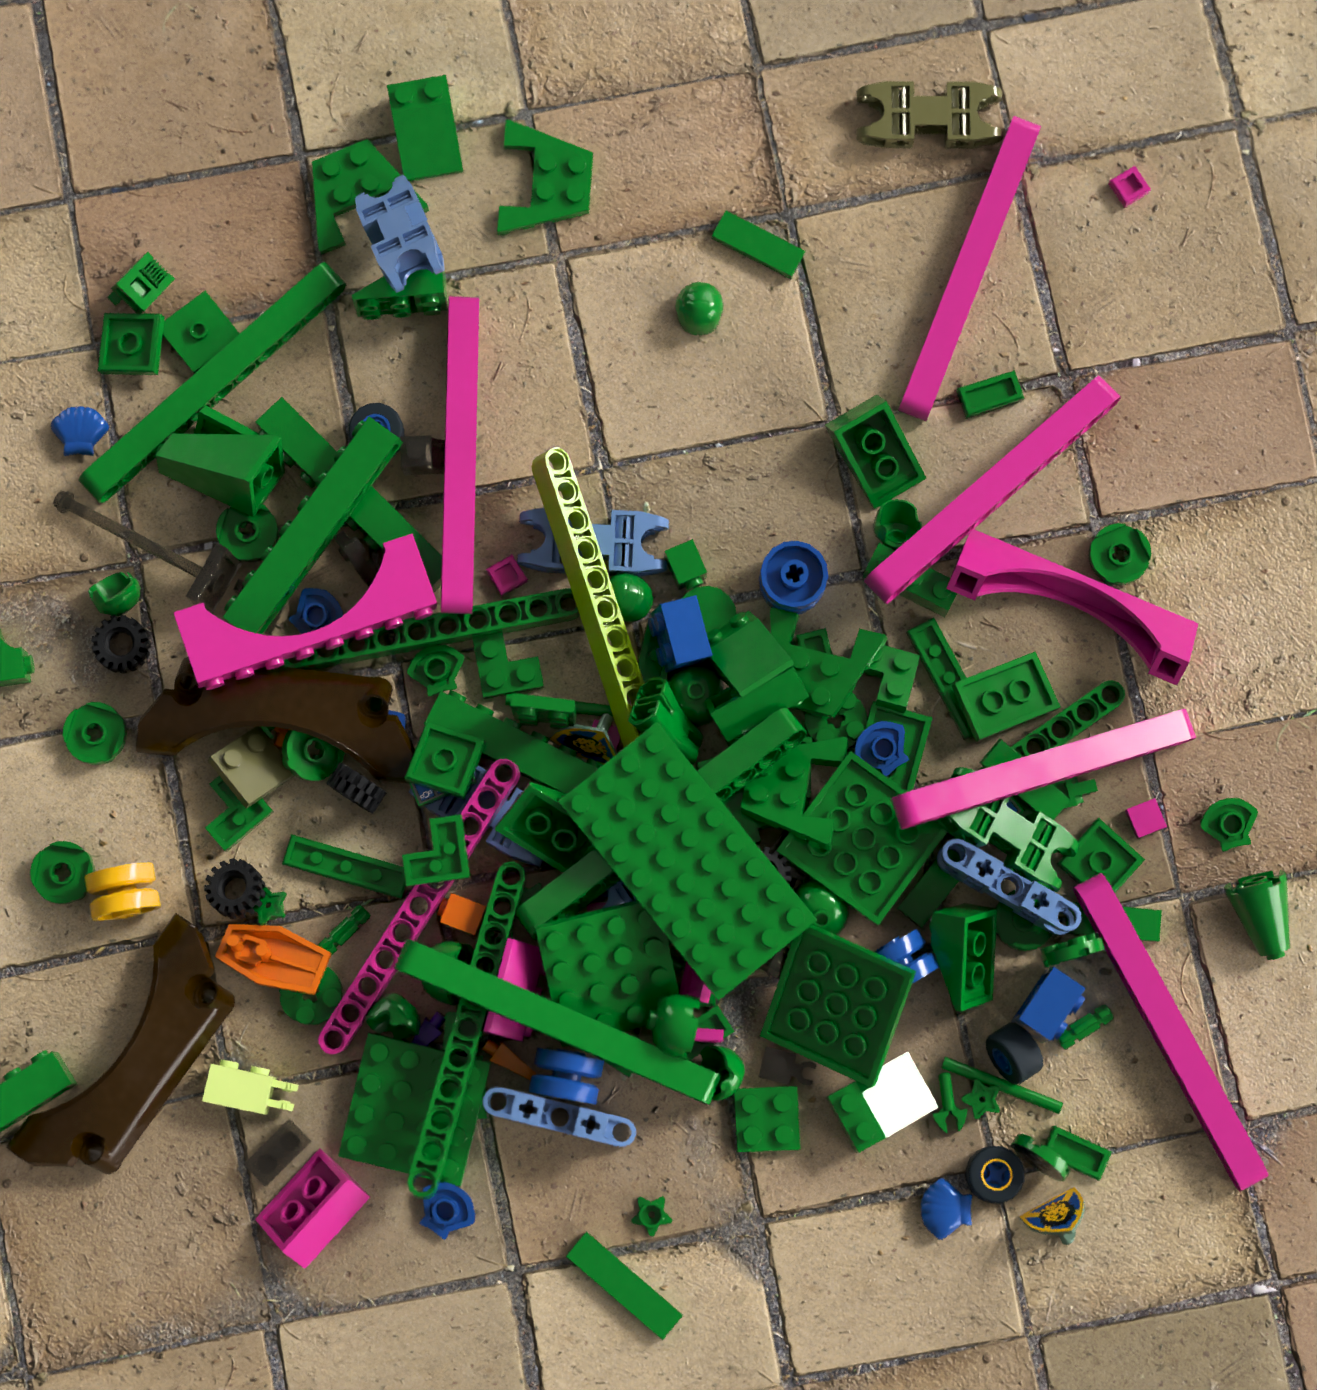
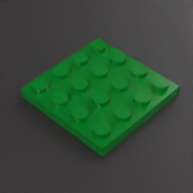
(869, 851)
(608, 964)
(838, 1004)
(393, 1102)

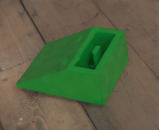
(423, 293)

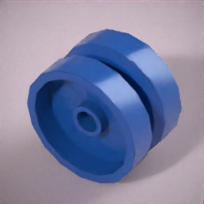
(798, 560)
(901, 950)
(566, 1076)

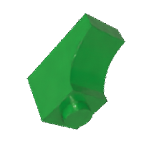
(14, 665)

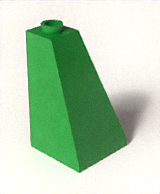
(224, 466)

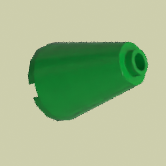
(1263, 911)

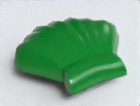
(436, 668)
(1229, 822)

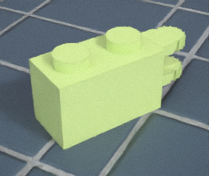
(244, 1089)

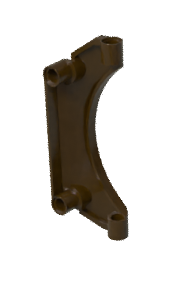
(317, 703)
(172, 1032)

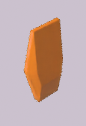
(273, 957)

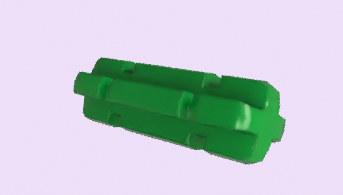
(345, 929)
(1085, 1026)

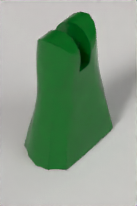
(658, 704)

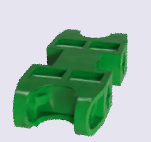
(1024, 840)

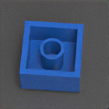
(679, 634)
(1049, 1005)

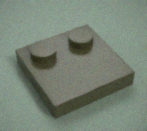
(251, 766)

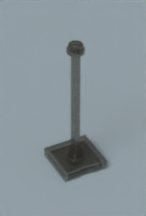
(210, 579)

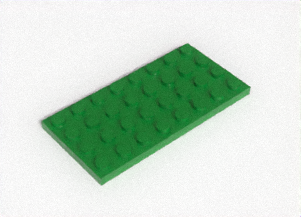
(687, 861)

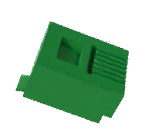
(141, 284)

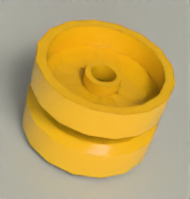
(122, 891)

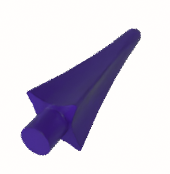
(430, 1029)

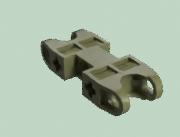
(929, 114)

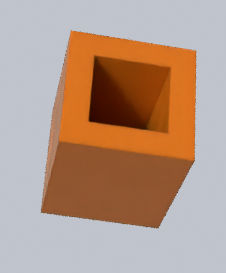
(462, 914)

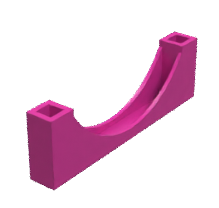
(1154, 633)
(224, 651)

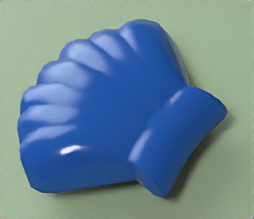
(79, 430)
(315, 610)
(882, 746)
(448, 1209)
(945, 1209)

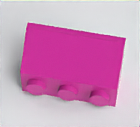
(523, 968)
(312, 1208)

